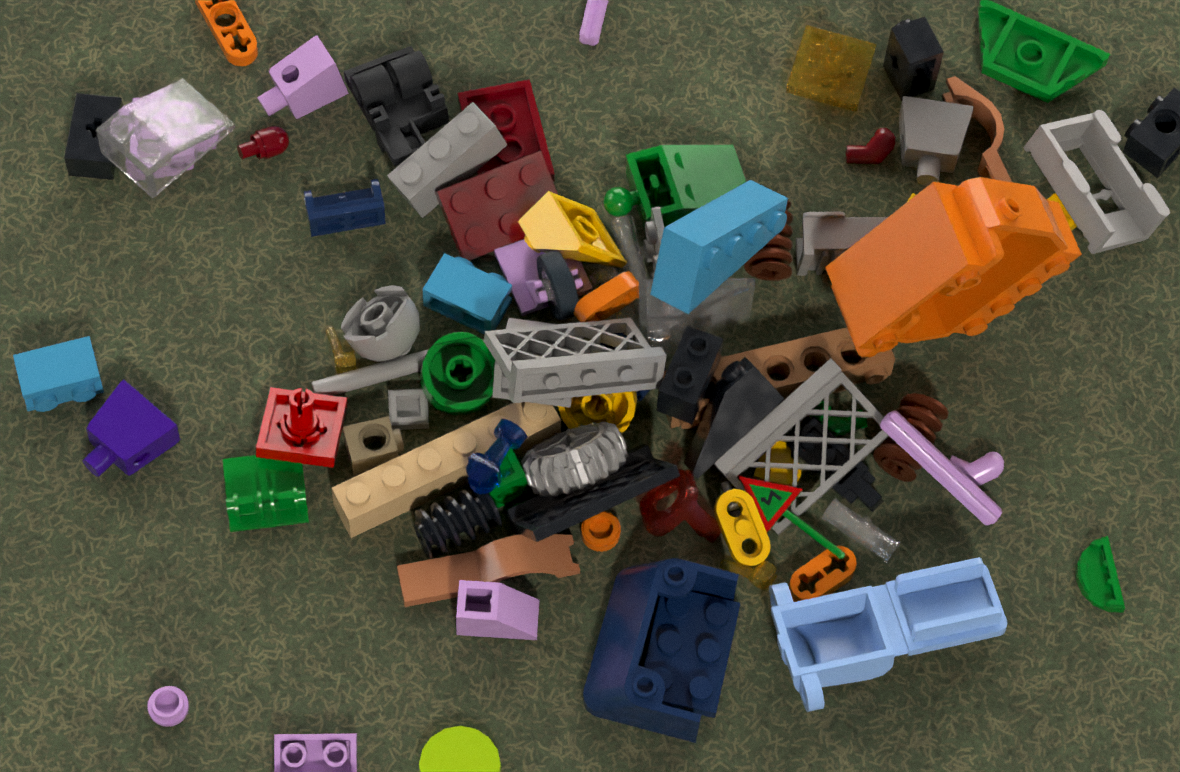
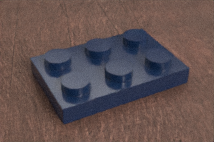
(692, 649)

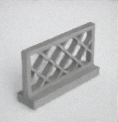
(569, 374)
(784, 418)

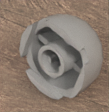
(383, 326)

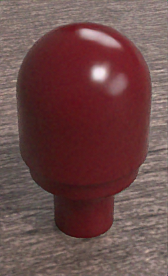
(265, 143)

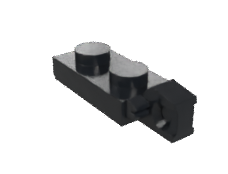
(855, 483)

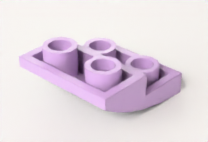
(315, 752)

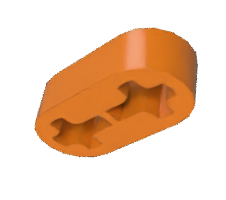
(607, 298)
(817, 569)

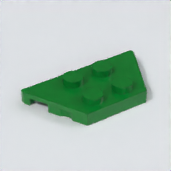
(1033, 54)

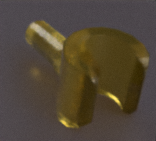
(343, 360)
(760, 577)

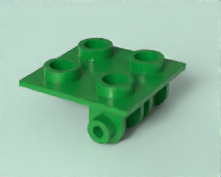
(264, 493)

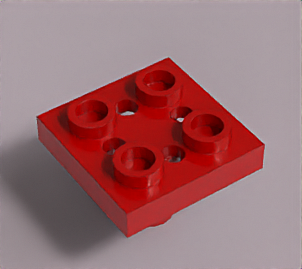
(301, 421)

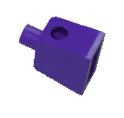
(128, 432)

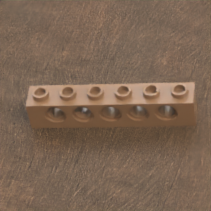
(791, 361)

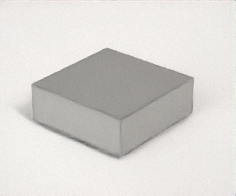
(408, 409)

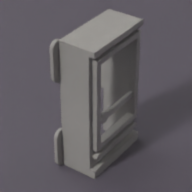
(1097, 138)
(827, 237)

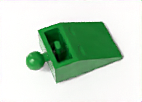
(679, 180)

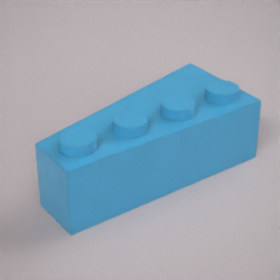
(714, 243)

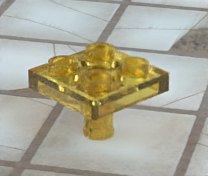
(834, 57)

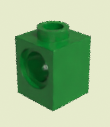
(513, 482)

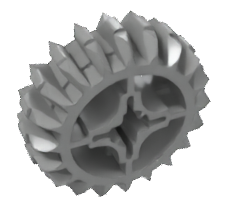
(574, 459)

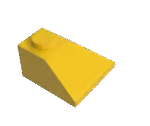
(571, 230)

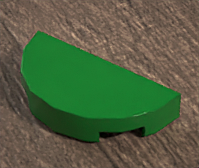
(1098, 577)

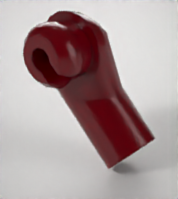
(875, 150)

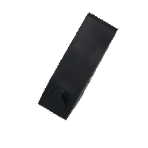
(733, 410)

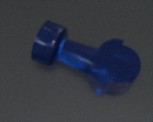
(484, 469)

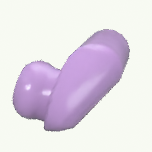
(982, 469)

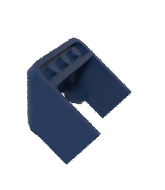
(615, 683)

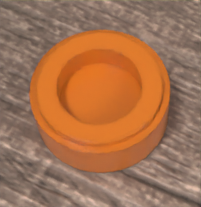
(601, 531)

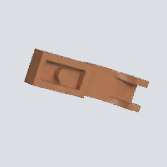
(989, 117)
(493, 562)

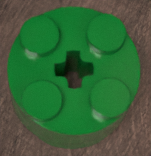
(446, 391)

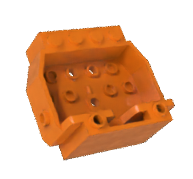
(949, 263)

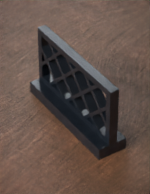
(545, 516)

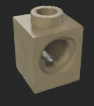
(361, 434)

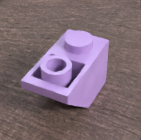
(495, 611)

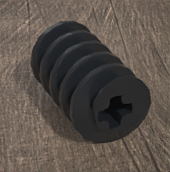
(454, 519)

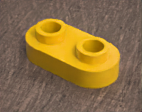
(744, 526)

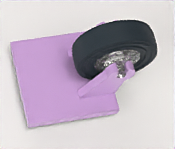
(542, 279)

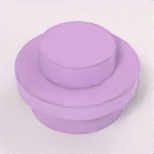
(168, 706)

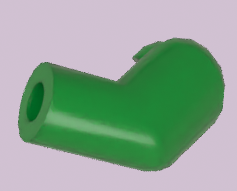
(839, 425)

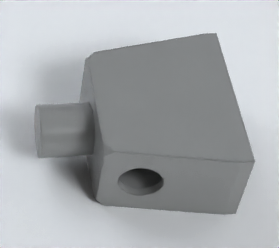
(932, 136)

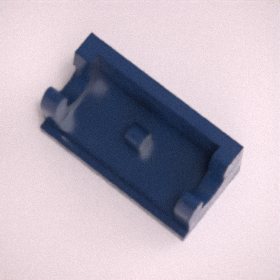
(345, 210)

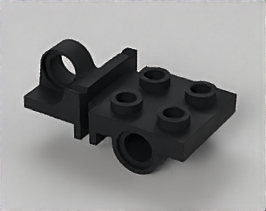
(398, 101)

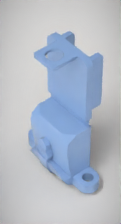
(862, 629)

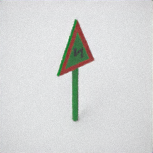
(773, 502)

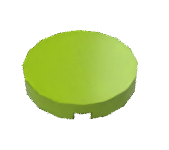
(459, 751)

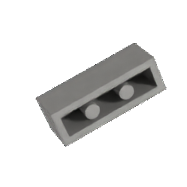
(447, 158)

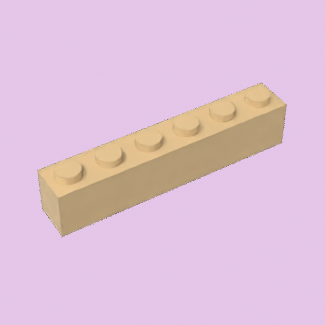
(433, 467)

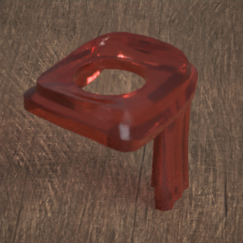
(684, 508)

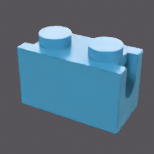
(467, 294)
(58, 374)

